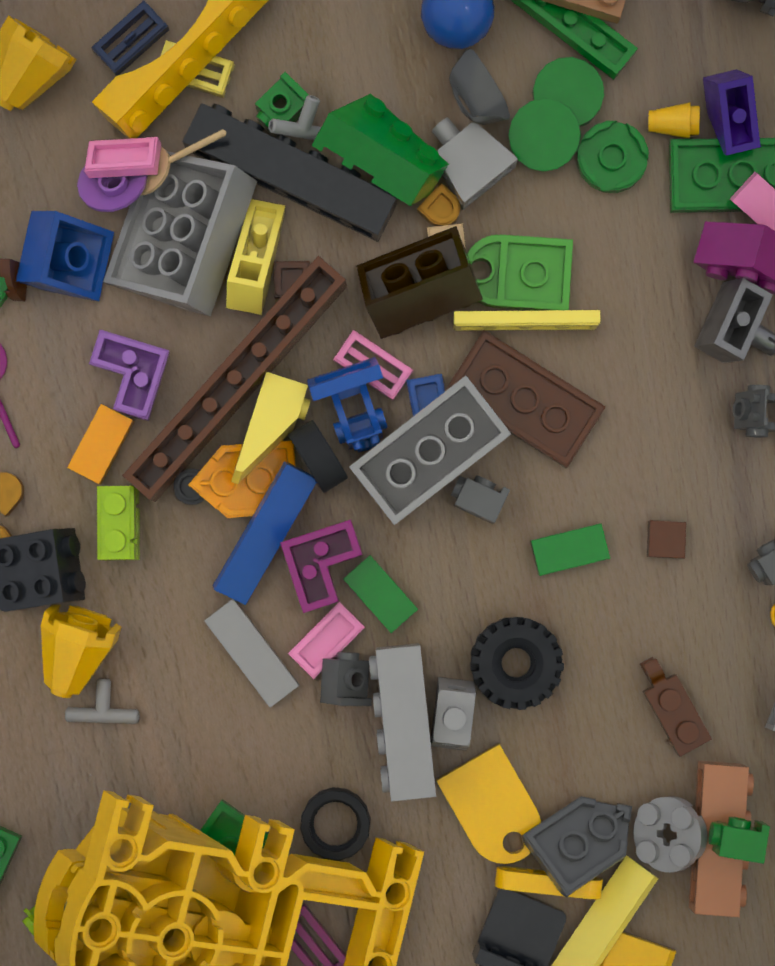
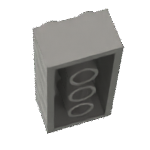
(430, 450)
(405, 722)

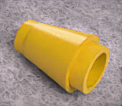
(675, 120)

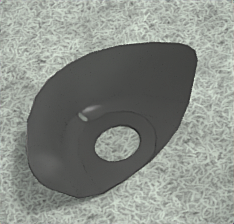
(478, 90)

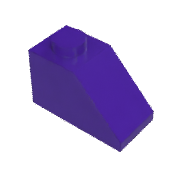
(732, 110)

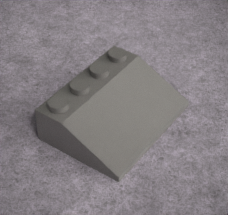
(183, 235)

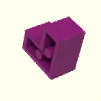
(739, 252)
(310, 559)

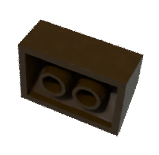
(418, 283)

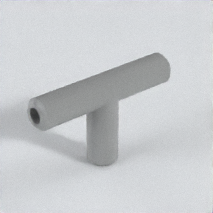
(304, 127)
(102, 711)

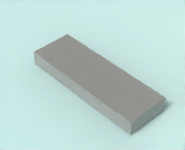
(251, 653)

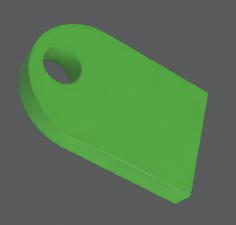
(525, 272)

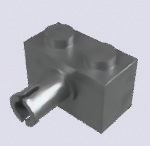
(736, 321)

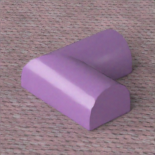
(141, 371)

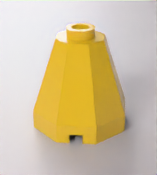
(28, 64)
(74, 647)

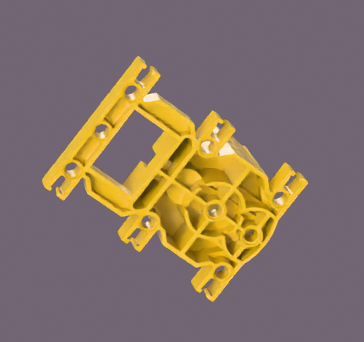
(171, 896)

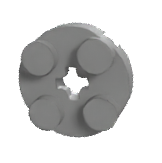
(649, 838)

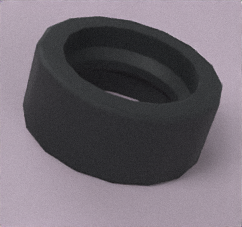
(318, 456)
(323, 849)

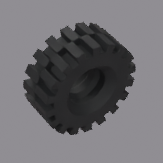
(544, 663)

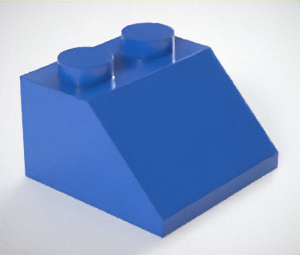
(64, 255)

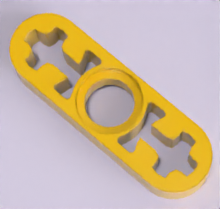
(538, 882)

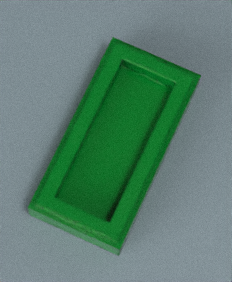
(570, 549)
(380, 594)

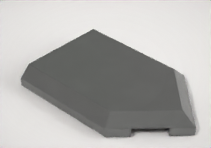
(580, 842)

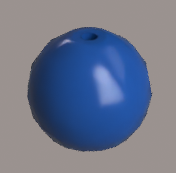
(457, 22)

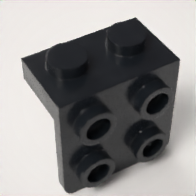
(40, 569)
(518, 932)

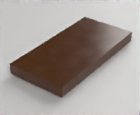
(530, 399)

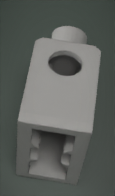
(473, 158)
(453, 714)

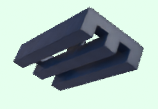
(138, 49)

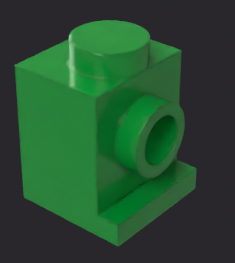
(286, 89)
(739, 839)

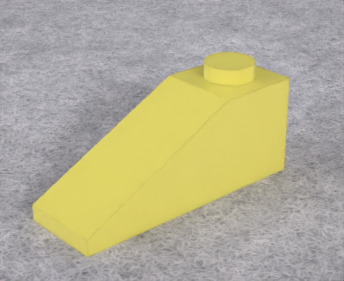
(254, 257)
(273, 418)

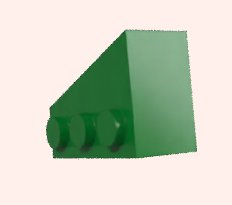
(382, 146)

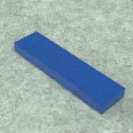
(264, 533)

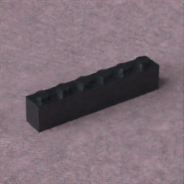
(292, 172)

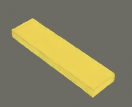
(526, 320)
(608, 916)

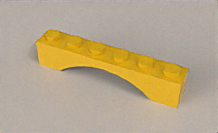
(142, 95)

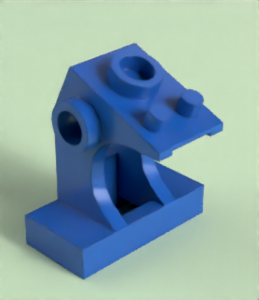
(361, 430)

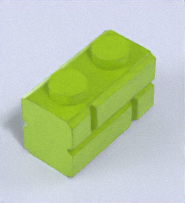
(118, 523)

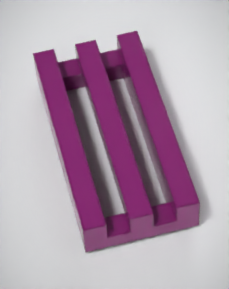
(323, 934)

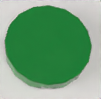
(573, 84)
(544, 134)
(612, 156)

